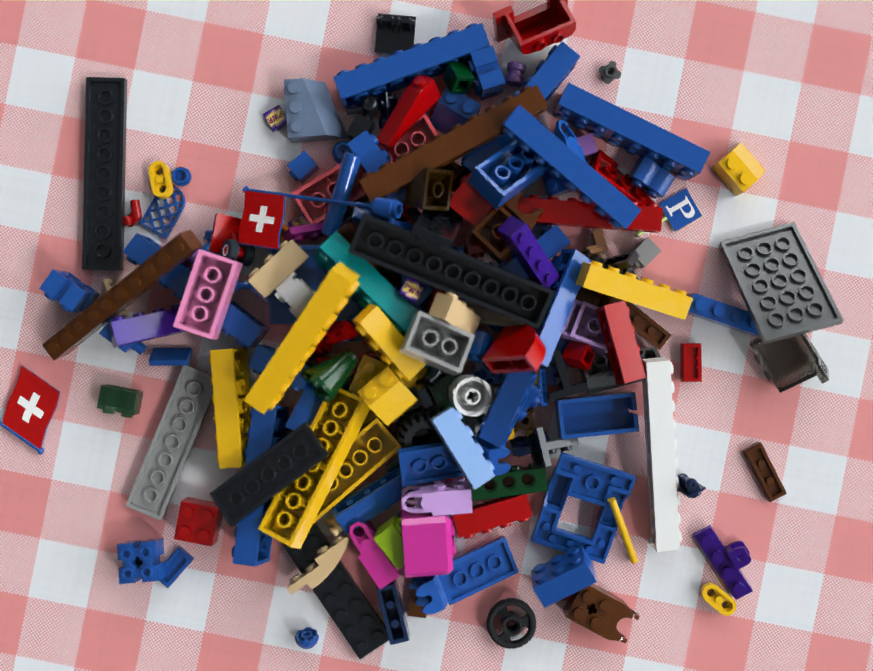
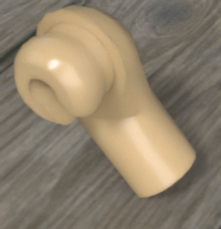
(336, 528)

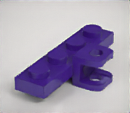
(726, 560)

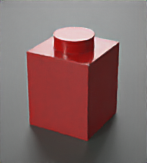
(578, 355)

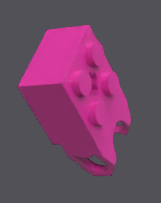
(372, 556)

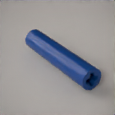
(342, 192)

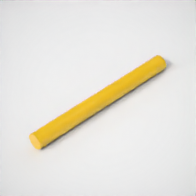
(623, 530)

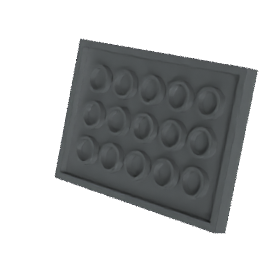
(780, 283)

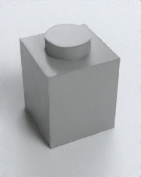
(647, 252)

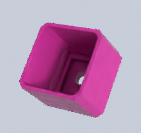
(427, 543)

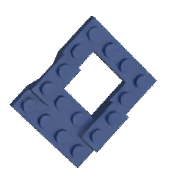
(589, 483)

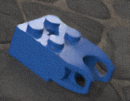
(553, 185)

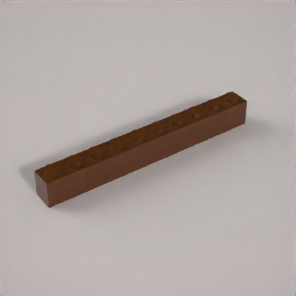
(450, 146)
(123, 294)

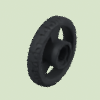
(504, 638)

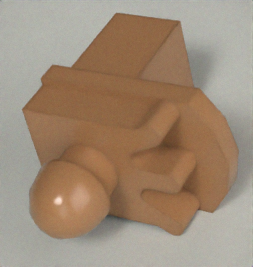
(599, 248)

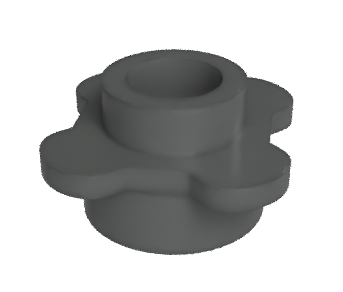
(607, 78)

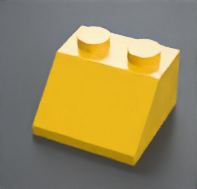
(738, 169)
(387, 396)

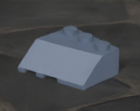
(311, 112)

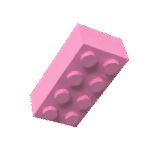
(208, 294)

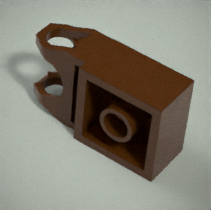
(485, 231)
(602, 615)

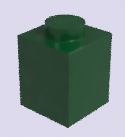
(458, 78)

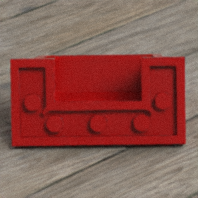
(536, 27)

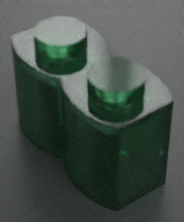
(120, 399)

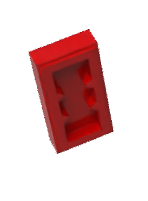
(691, 362)

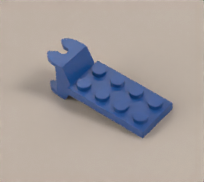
(435, 463)
(470, 574)

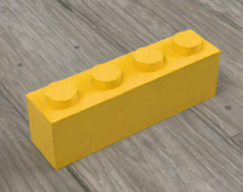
(387, 340)

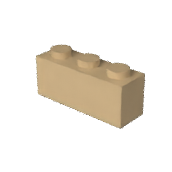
(277, 268)
(454, 312)

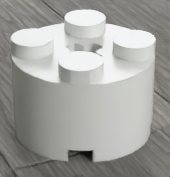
(295, 293)
(480, 396)

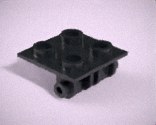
(394, 33)

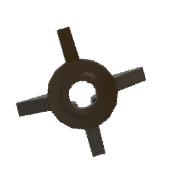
(529, 424)

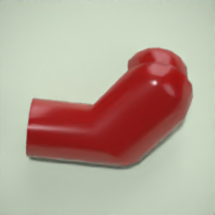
(135, 214)

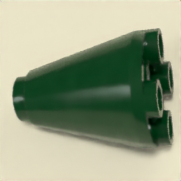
(330, 374)

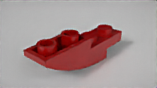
(336, 333)

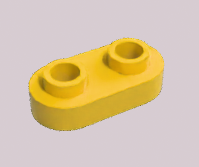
(162, 181)
(716, 599)

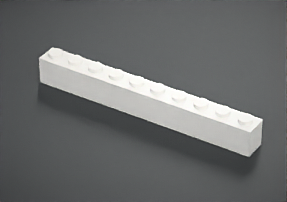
(661, 454)

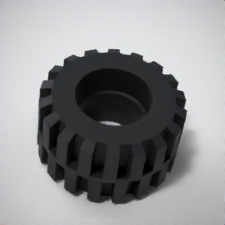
(411, 423)

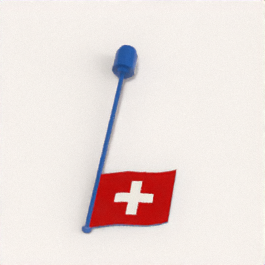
(266, 211)
(30, 409)

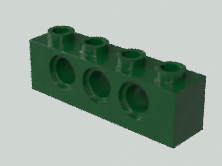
(537, 483)

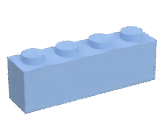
(462, 447)

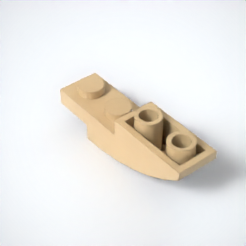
(326, 561)

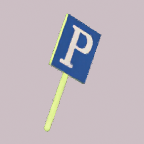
(679, 210)

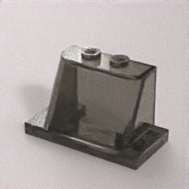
(790, 361)

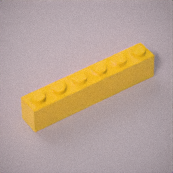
(634, 291)

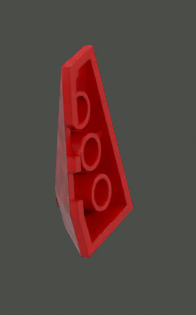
(412, 105)
(608, 169)

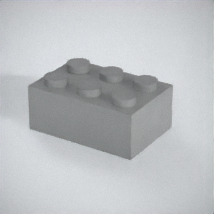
(436, 343)

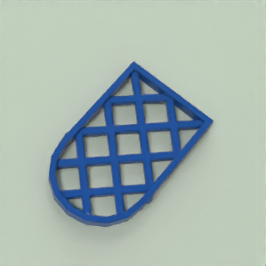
(178, 213)

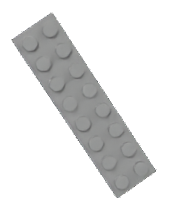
(172, 443)

